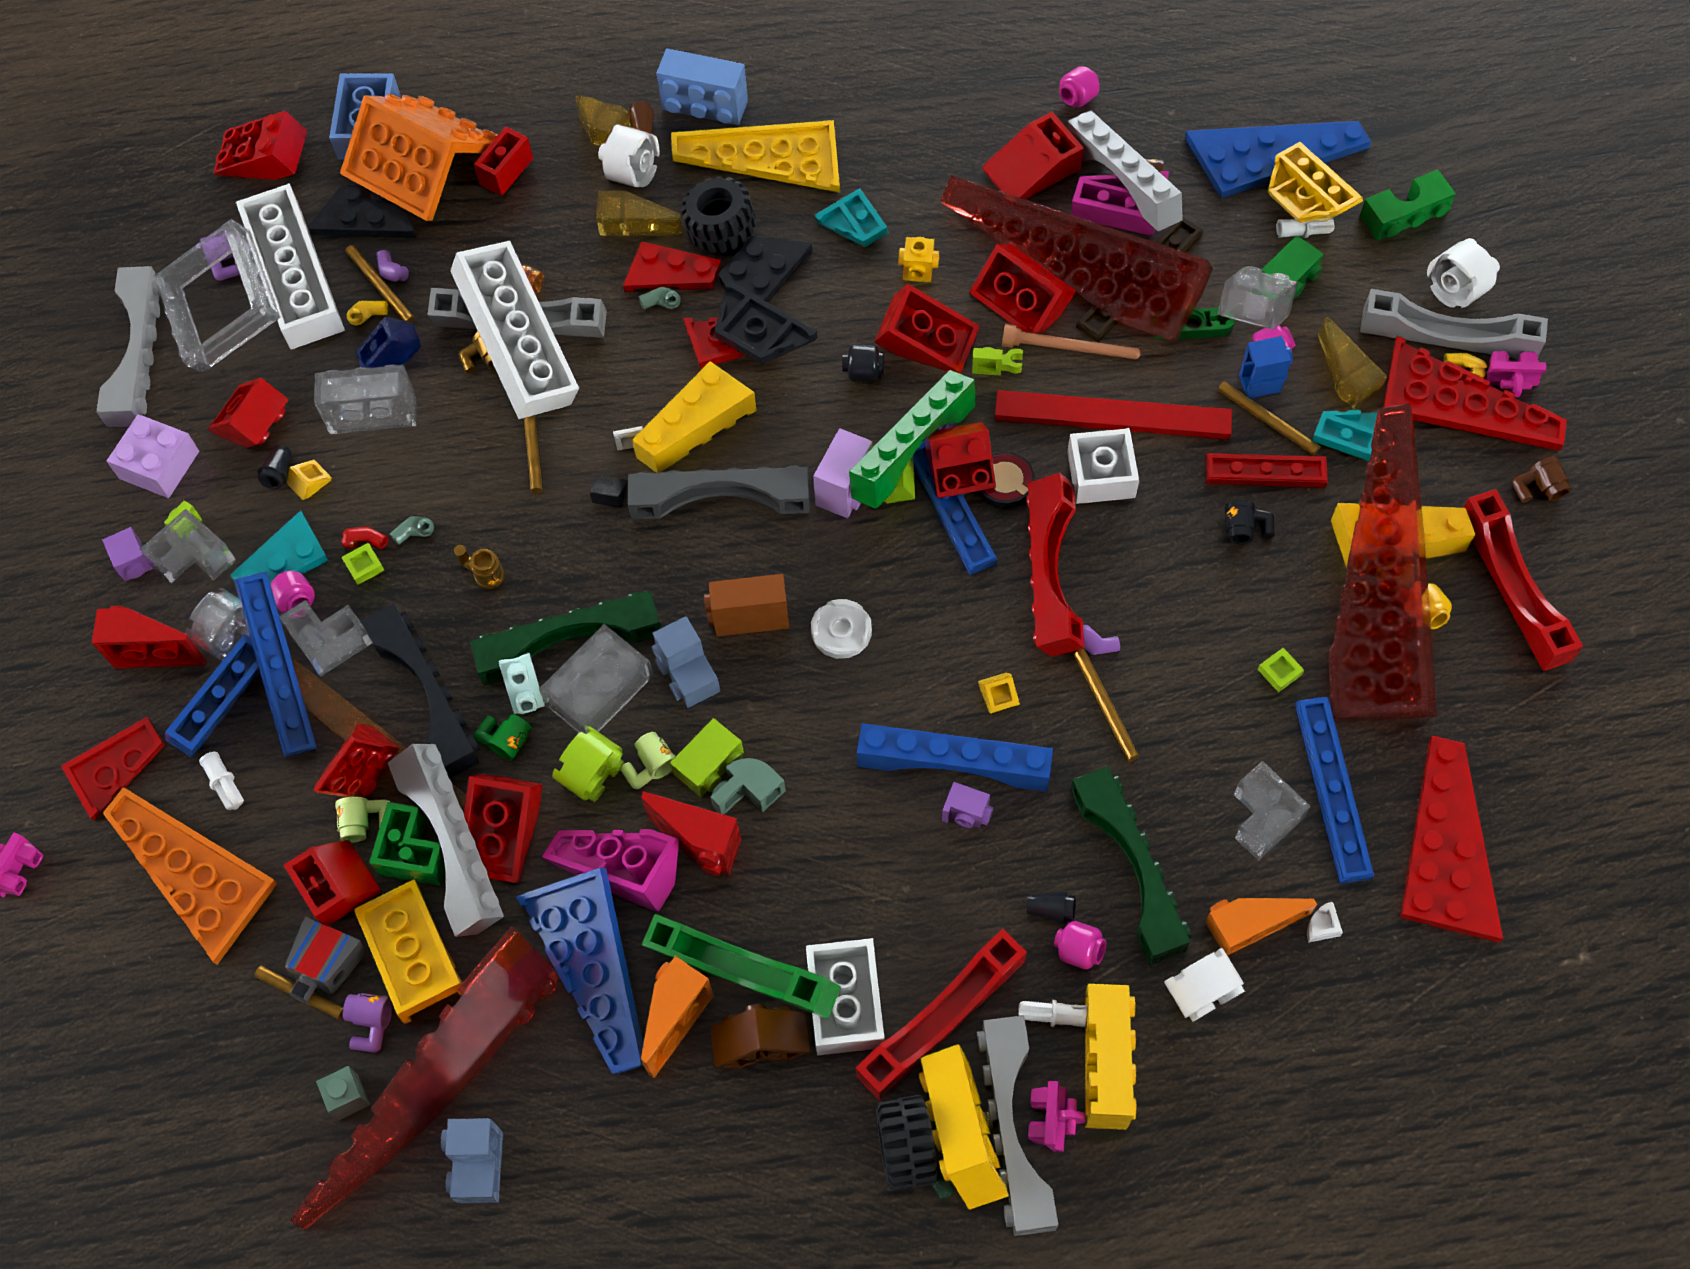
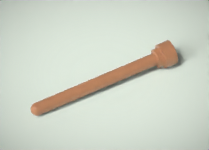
(1014, 336)

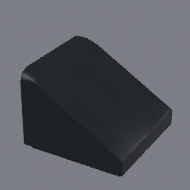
(608, 491)

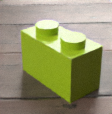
(706, 757)

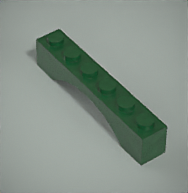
(630, 617)
(1102, 804)

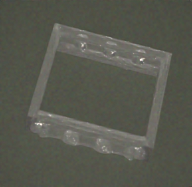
(225, 240)

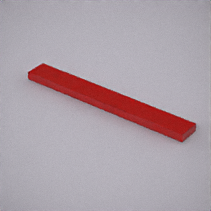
(1113, 414)

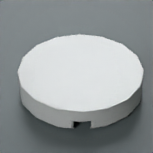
(841, 628)

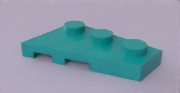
(287, 550)

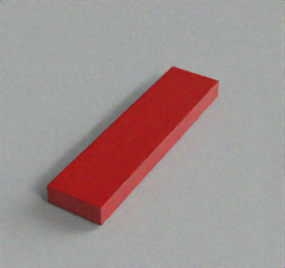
(1266, 470)

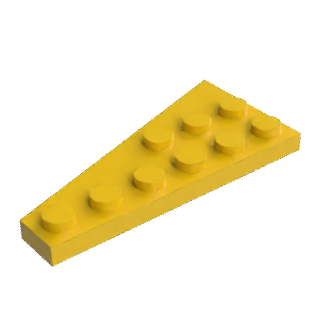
(781, 152)

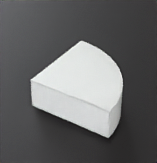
(1324, 924)

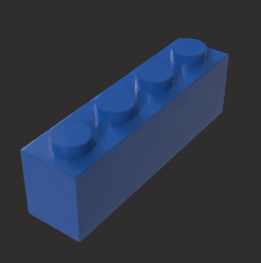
(214, 699)

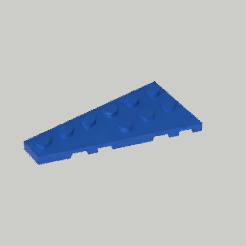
(1246, 155)
(588, 954)

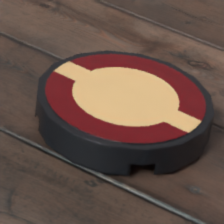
(1011, 478)

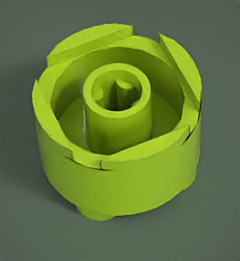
(588, 764)

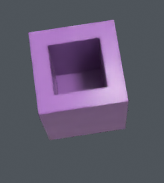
(125, 554)

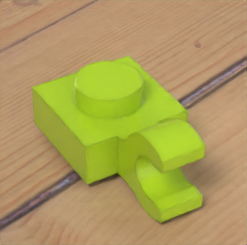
(992, 362)

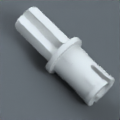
(1292, 227)
(221, 780)
(1054, 1013)

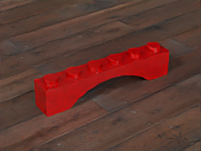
(1050, 510)
(1543, 627)
(973, 986)

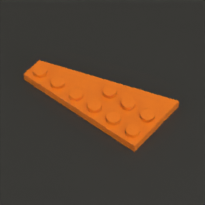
(198, 878)

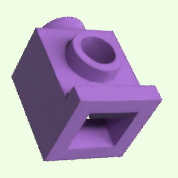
(967, 806)

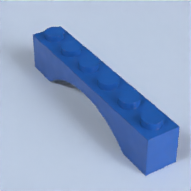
(1006, 762)

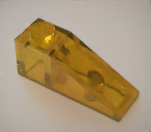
(631, 215)
(1351, 370)

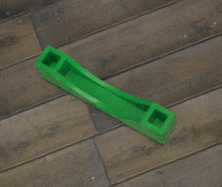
(880, 469)
(742, 967)

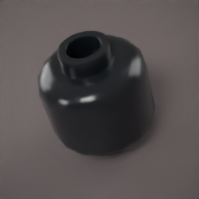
(863, 363)

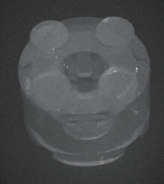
(217, 623)

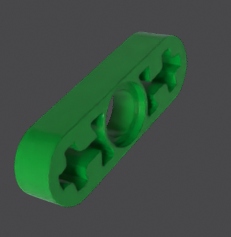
(1202, 331)

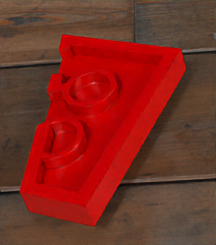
(112, 765)

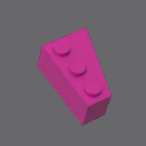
(1109, 203)

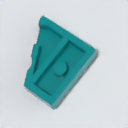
(853, 219)
(1347, 432)

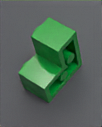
(400, 847)

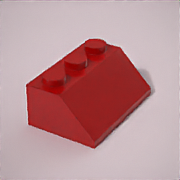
(1021, 290)

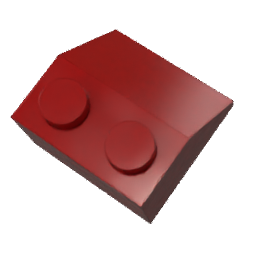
(249, 413)

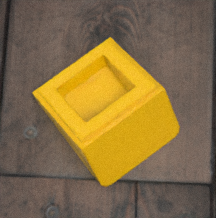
(307, 478)
(999, 692)

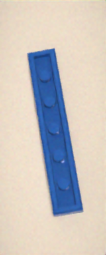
(956, 519)
(275, 664)
(1334, 790)

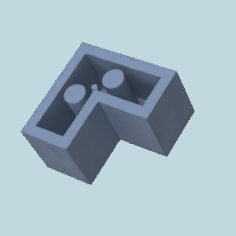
(682, 658)
(476, 1159)

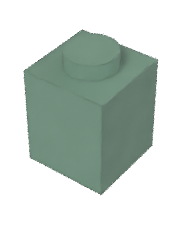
(343, 1093)

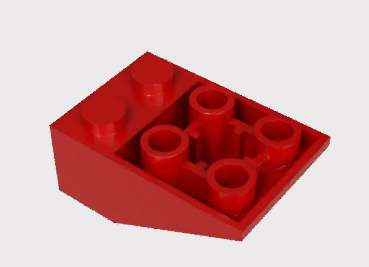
(262, 148)
(1035, 158)
(357, 764)

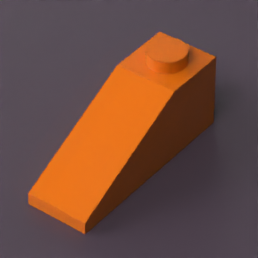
(1251, 919)

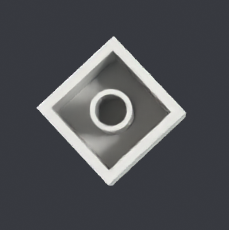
(1103, 465)

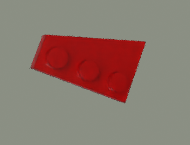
(667, 267)
(706, 345)

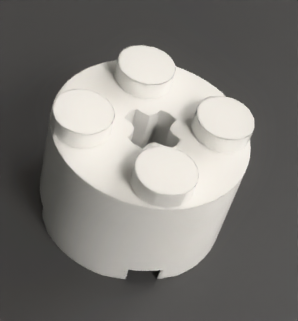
(629, 156)
(1462, 273)
(1204, 983)

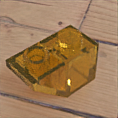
(600, 118)

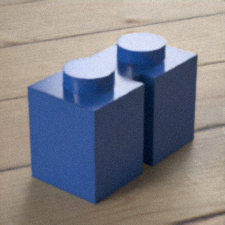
(1265, 367)

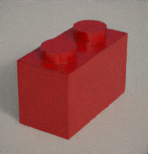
(503, 161)

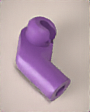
(389, 269)

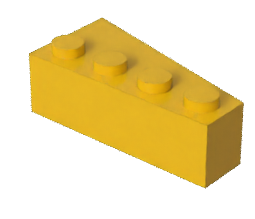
(692, 417)
(1445, 529)
(1109, 1057)
(961, 1127)

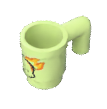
(655, 757)
(353, 816)

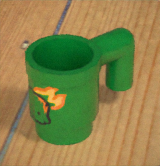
(506, 739)

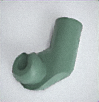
(661, 296)
(412, 527)

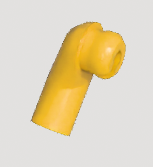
(364, 310)
(1467, 360)

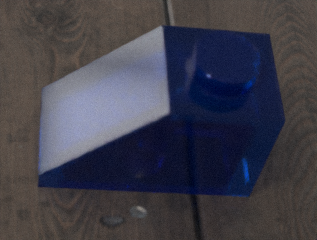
(389, 344)

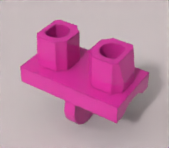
(1515, 374)
(12, 858)
(1060, 1116)

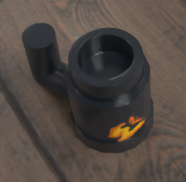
(1241, 519)

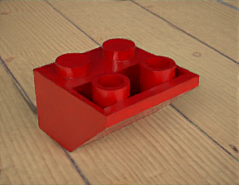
(960, 460)
(332, 880)

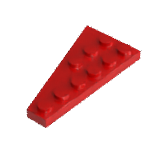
(1464, 401)
(1448, 860)

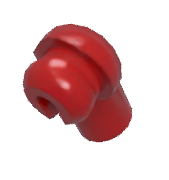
(365, 533)

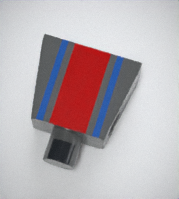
(321, 959)

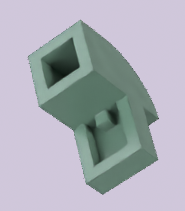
(749, 779)

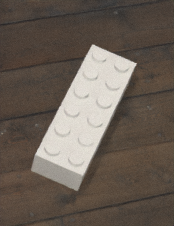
(291, 266)
(514, 329)

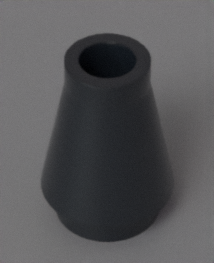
(275, 468)
(1053, 906)

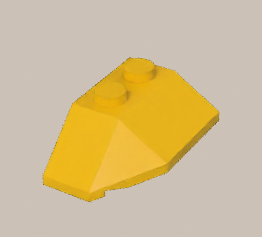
(1309, 186)

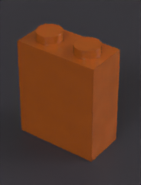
(747, 605)

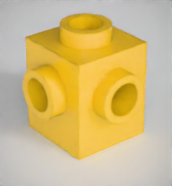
(918, 259)

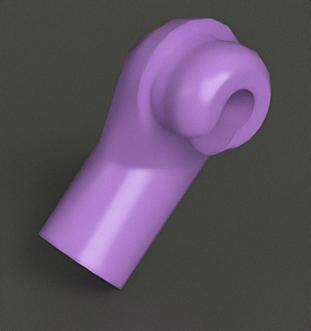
(1096, 645)

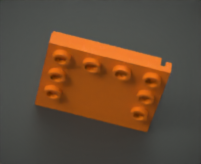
(407, 148)

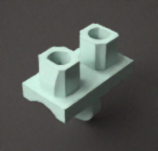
(521, 684)

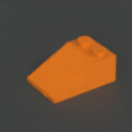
(675, 1006)

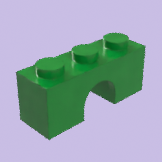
(1387, 215)

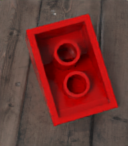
(926, 331)
(141, 642)
(502, 822)
(703, 835)

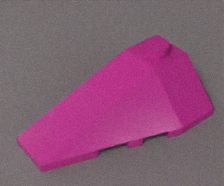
(637, 864)

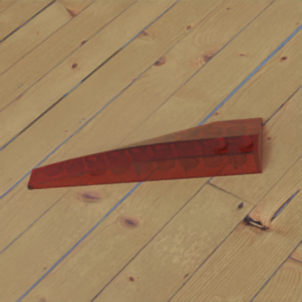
(1113, 270)
(1383, 628)
(493, 1004)

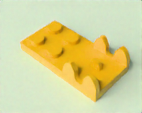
(408, 950)

